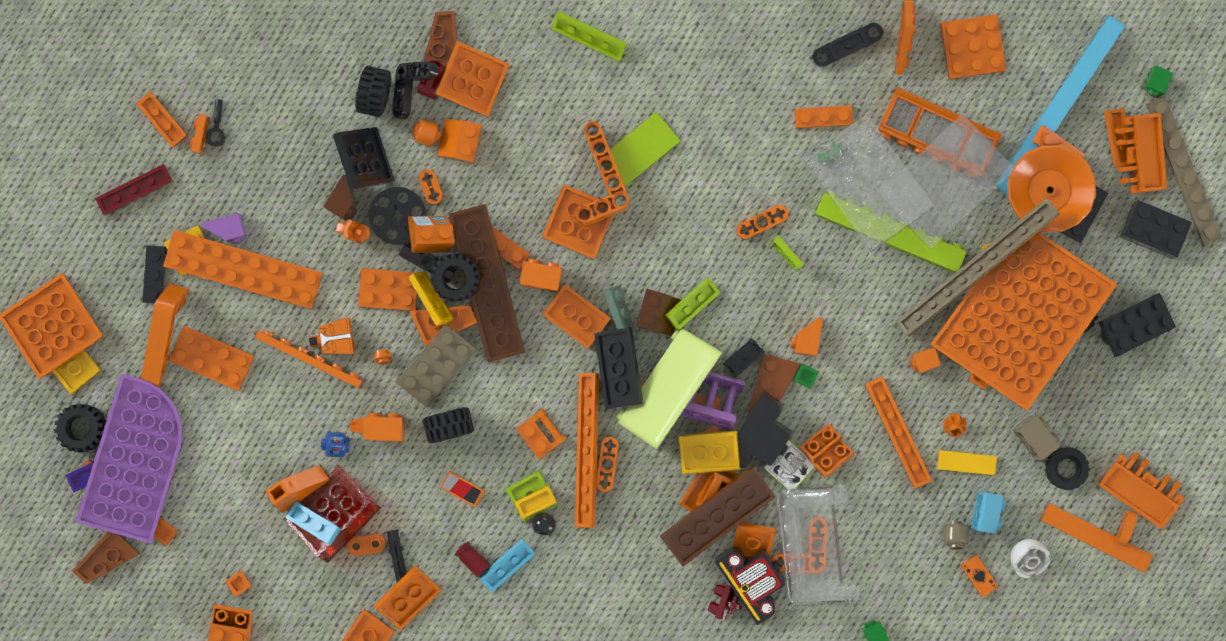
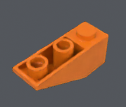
(296, 487)

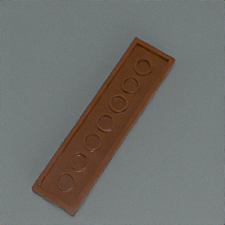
(492, 299)

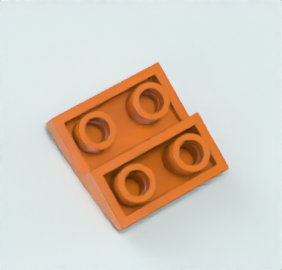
(826, 451)

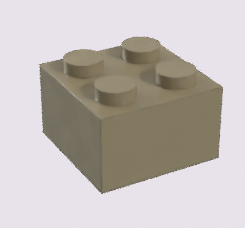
(1037, 437)

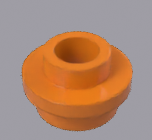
(382, 357)

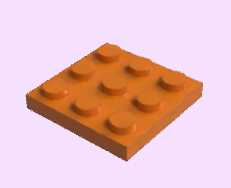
(973, 46)
(472, 79)
(567, 231)

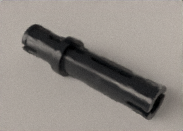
(393, 535)

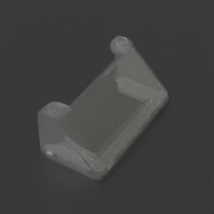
(813, 545)

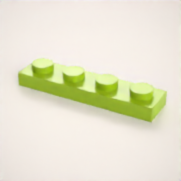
(589, 36)

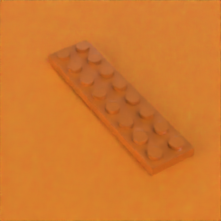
(242, 269)

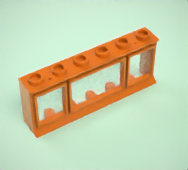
(919, 121)

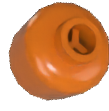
(426, 132)

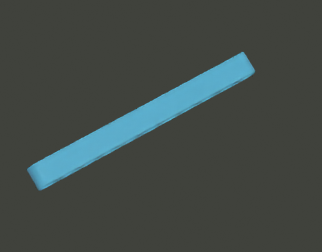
(1072, 85)

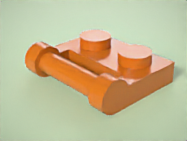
(535, 437)

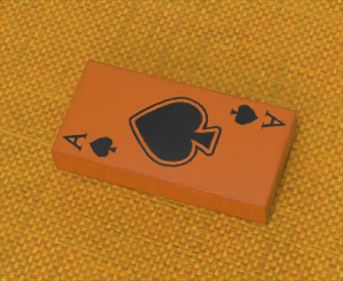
(979, 575)

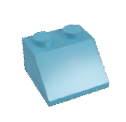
(987, 512)

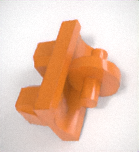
(353, 231)

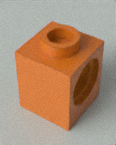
(925, 360)

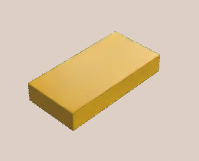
(535, 502)

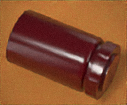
(472, 559)

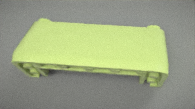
(669, 387)

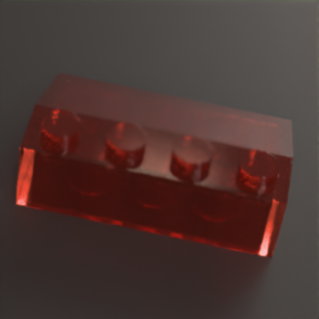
(342, 504)

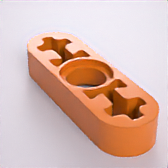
(777, 220)
(600, 477)

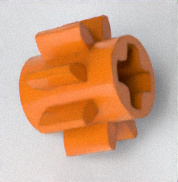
(955, 425)

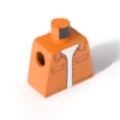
(335, 337)

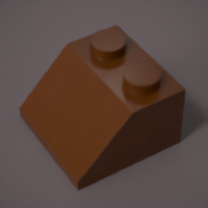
(342, 200)
(654, 311)

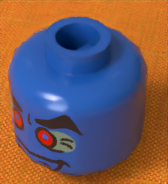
(335, 444)

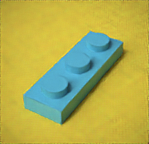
(313, 523)
(507, 565)

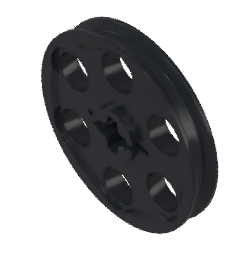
(389, 211)

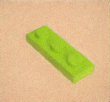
(692, 303)

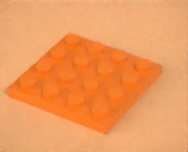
(51, 326)

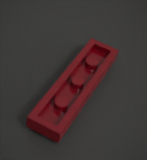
(134, 189)

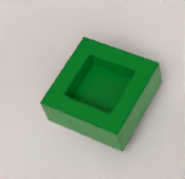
(805, 375)

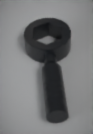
(217, 119)

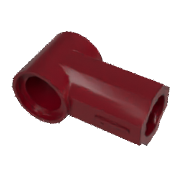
(428, 87)

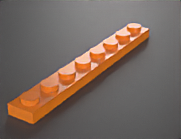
(587, 450)

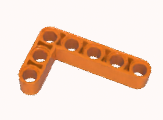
(607, 176)
(161, 332)

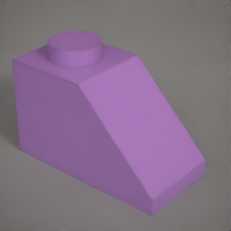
(229, 228)

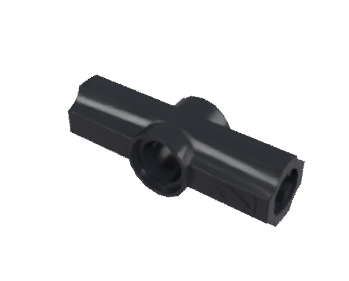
(416, 258)

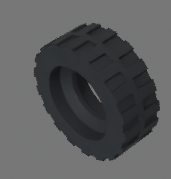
(1077, 479)

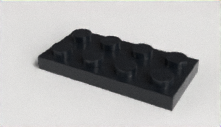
(1137, 324)
(618, 368)

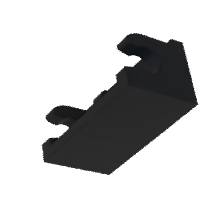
(743, 357)

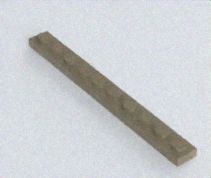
(978, 267)

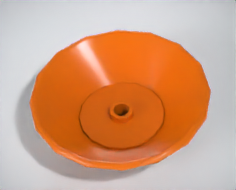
(1062, 171)

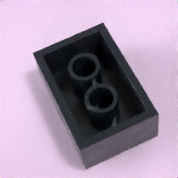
(1155, 229)

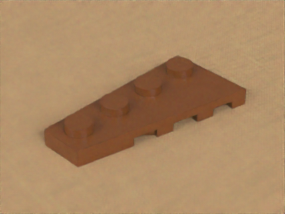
(773, 378)

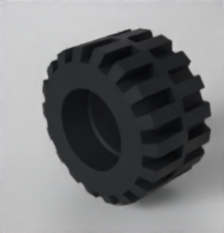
(373, 91)
(440, 285)
(65, 421)
(448, 425)

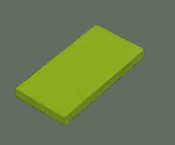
(642, 148)

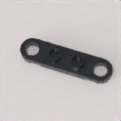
(847, 44)

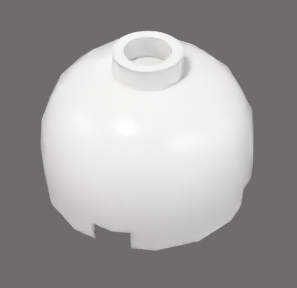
(1029, 557)

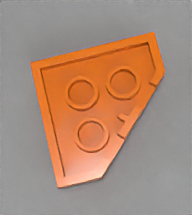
(906, 31)

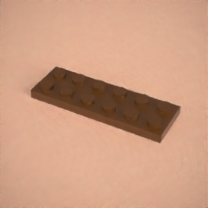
(717, 516)

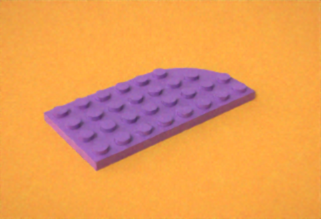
(133, 462)

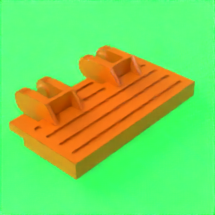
(1146, 153)
(1140, 492)

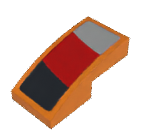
(462, 489)

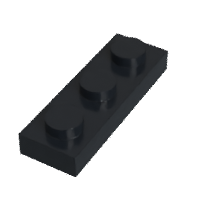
(154, 273)

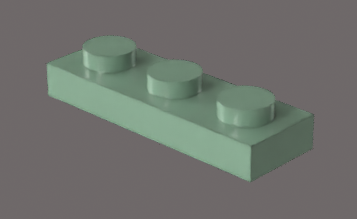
(619, 310)

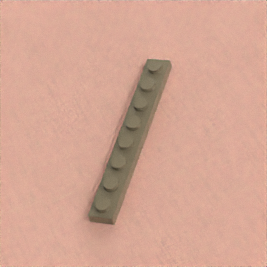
(1185, 174)

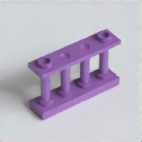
(707, 413)

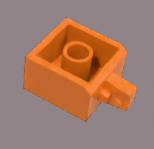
(380, 428)

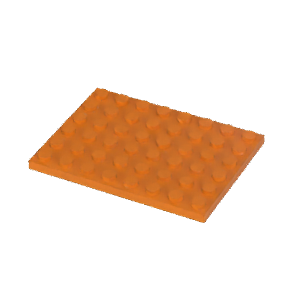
(1024, 318)

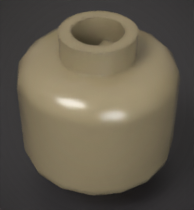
(955, 535)

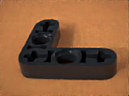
(404, 79)

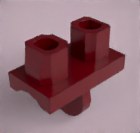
(721, 609)

